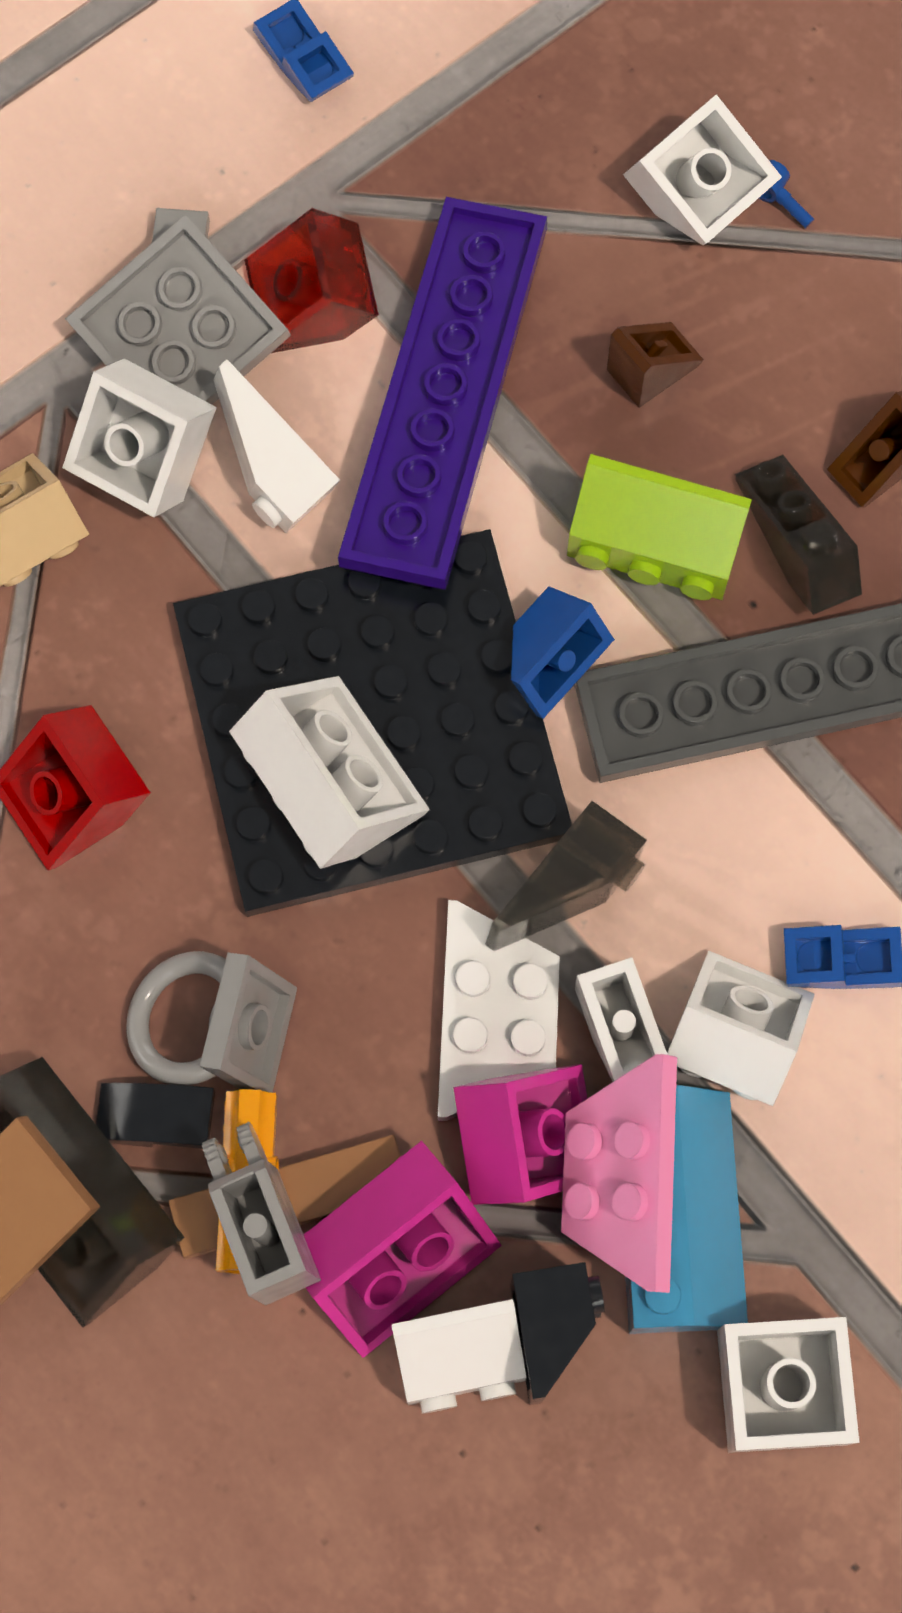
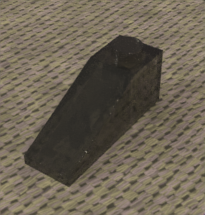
(573, 878)

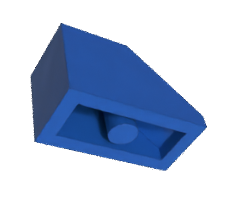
(555, 647)

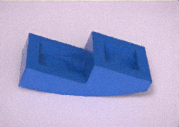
(301, 51)
(843, 958)

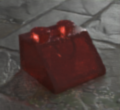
(315, 279)

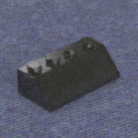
(128, 1231)

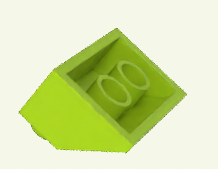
(656, 528)

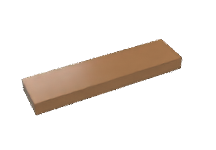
(312, 1185)

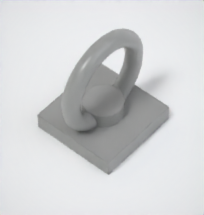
(244, 1024)

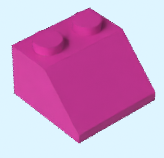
(517, 1133)

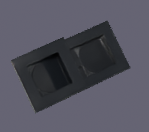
(155, 1114)

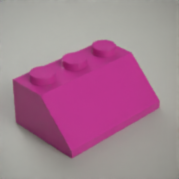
(395, 1248)

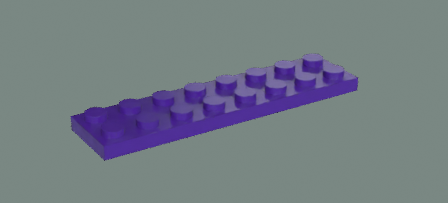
(443, 394)

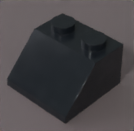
(553, 1319)

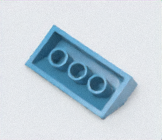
(706, 1229)

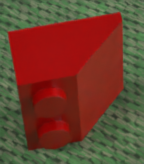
(69, 785)

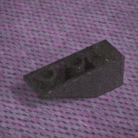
(803, 535)

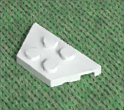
(495, 1007)

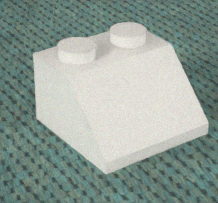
(703, 173)
(741, 1028)
(460, 1355)

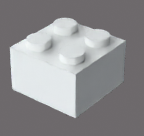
(138, 437)
(787, 1384)

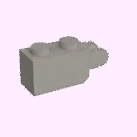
(259, 1221)

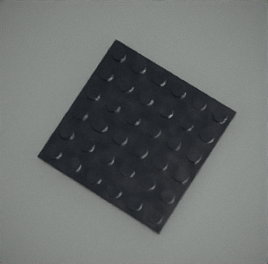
(430, 680)

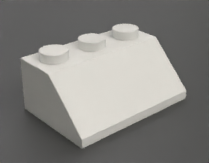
(327, 769)

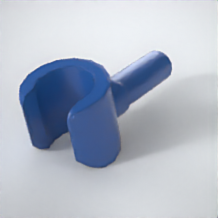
(784, 198)

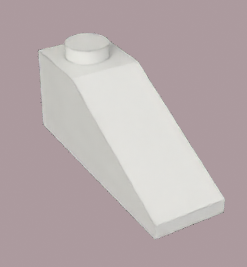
(274, 460)

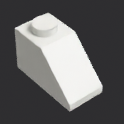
(619, 1016)

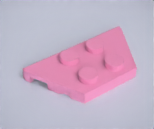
(623, 1173)

